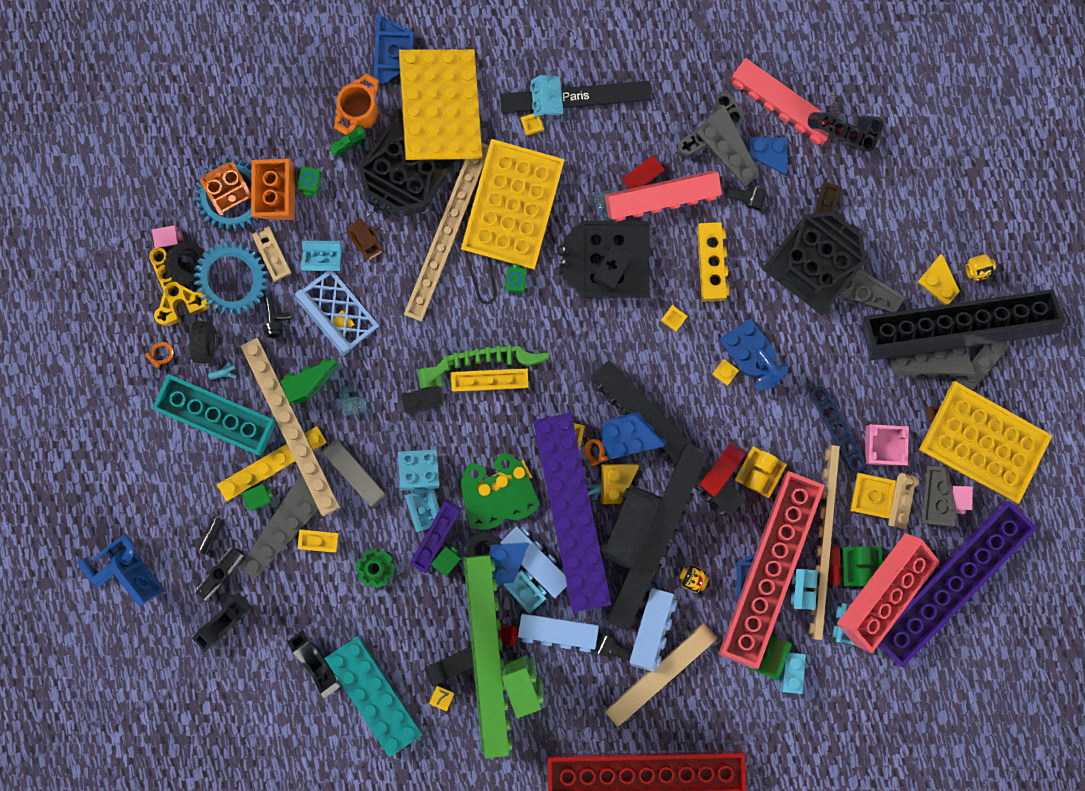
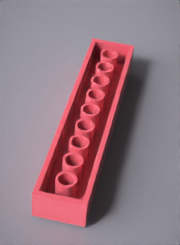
(771, 570)

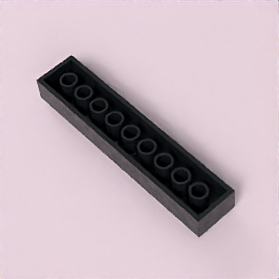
(962, 324)
(631, 400)

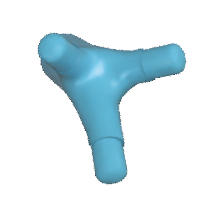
(224, 372)
(595, 489)

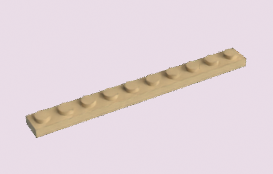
(445, 236)
(290, 427)
(825, 534)

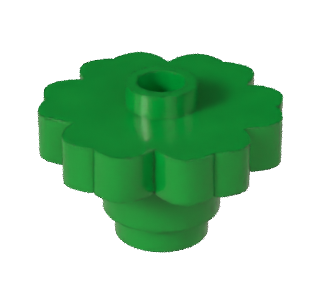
(365, 566)

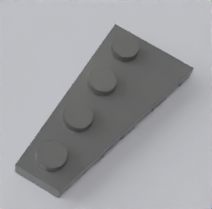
(725, 142)
(870, 291)
(943, 362)

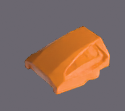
(225, 187)

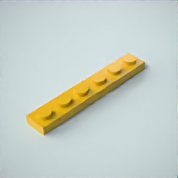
(266, 467)

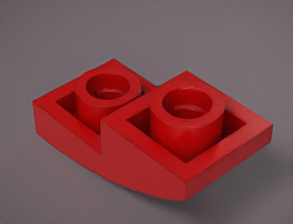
(643, 173)

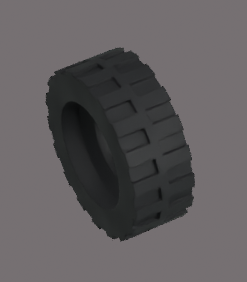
(172, 266)
(202, 342)

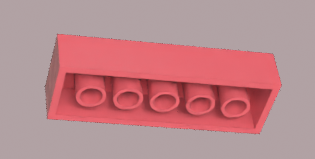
(888, 592)

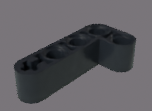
(858, 135)
(450, 666)

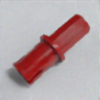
(835, 566)

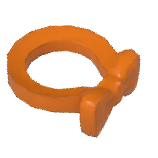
(149, 356)
(594, 462)

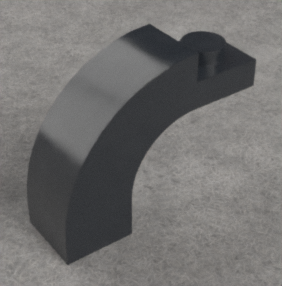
(222, 622)
(314, 662)

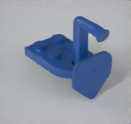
(751, 348)
(128, 570)

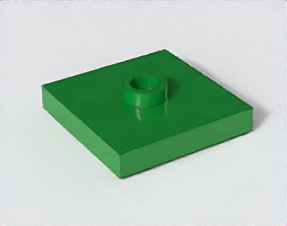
(773, 658)

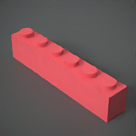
(777, 98)
(662, 195)

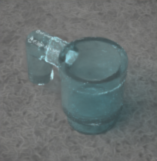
(601, 204)
(352, 405)

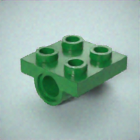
(860, 564)

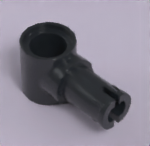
(751, 197)
(610, 647)

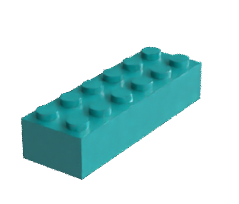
(214, 415)
(374, 696)

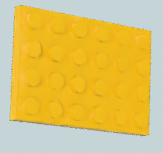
(440, 104)
(512, 204)
(985, 442)

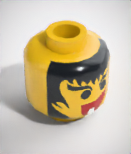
(980, 267)
(694, 578)

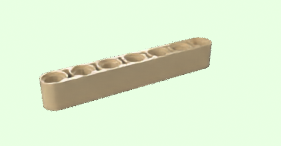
(654, 681)

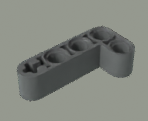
(732, 109)
(354, 473)

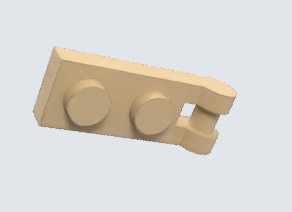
(272, 254)
(902, 500)

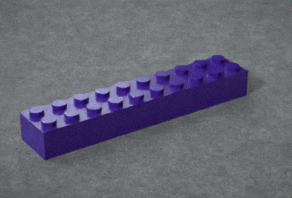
(571, 512)
(956, 581)

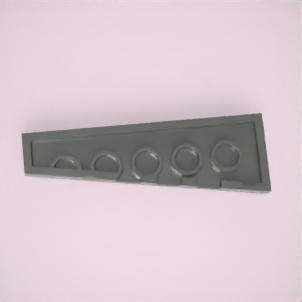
(289, 518)

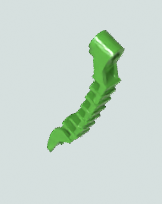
(432, 376)

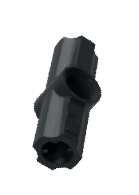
(228, 564)

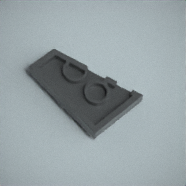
(938, 498)

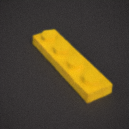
(489, 380)

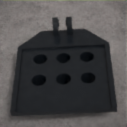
(397, 196)
(828, 230)
(578, 250)

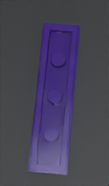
(436, 536)

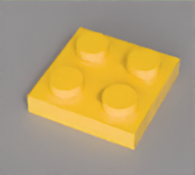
(873, 495)

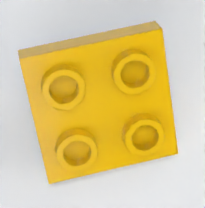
(760, 472)

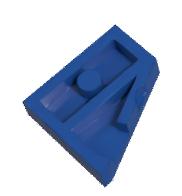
(770, 152)
(507, 560)

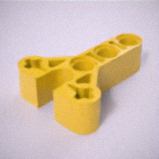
(169, 303)

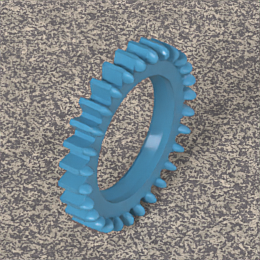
(212, 214)
(249, 259)

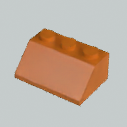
(273, 189)

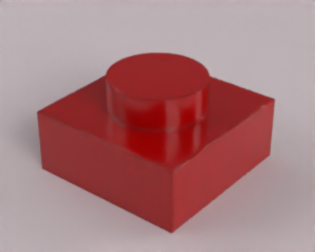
(508, 634)

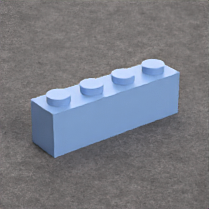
(537, 564)
(653, 629)
(558, 631)

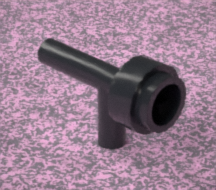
(272, 328)

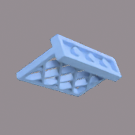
(324, 323)

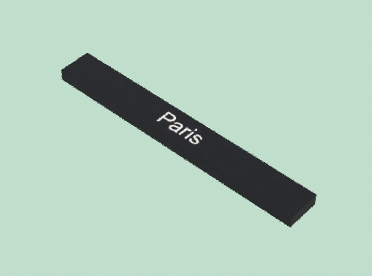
(582, 96)

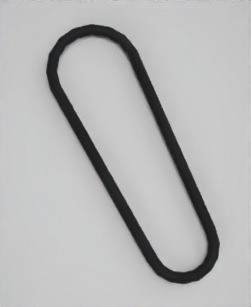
(474, 281)

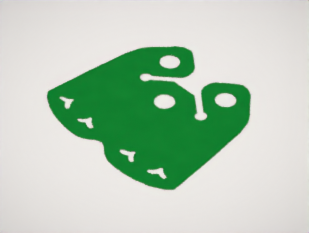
(498, 503)

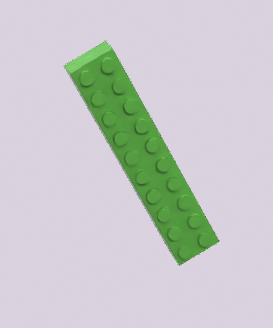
(486, 657)
(523, 685)

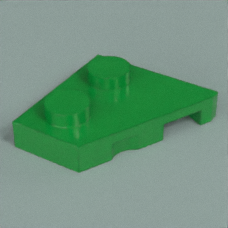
(347, 142)

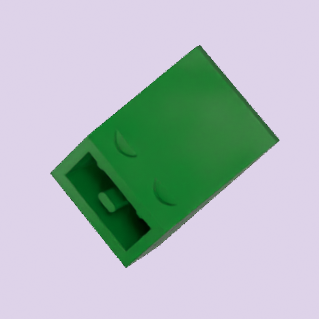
(307, 383)

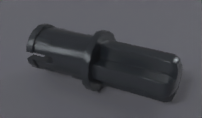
(210, 536)

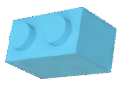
(793, 673)

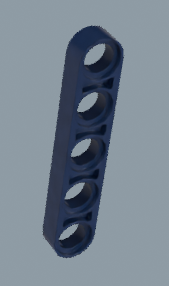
(845, 435)

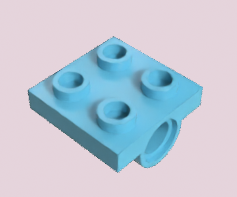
(418, 470)
(801, 598)

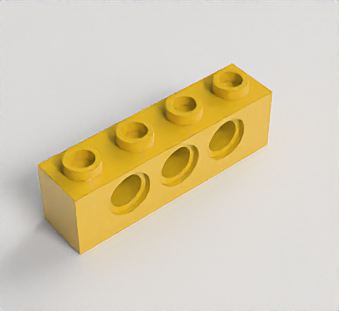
(709, 291)

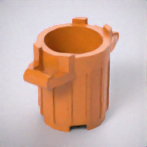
(357, 105)

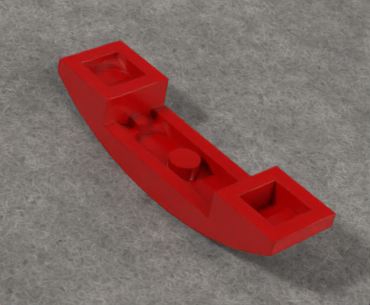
(723, 468)

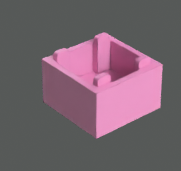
(886, 445)

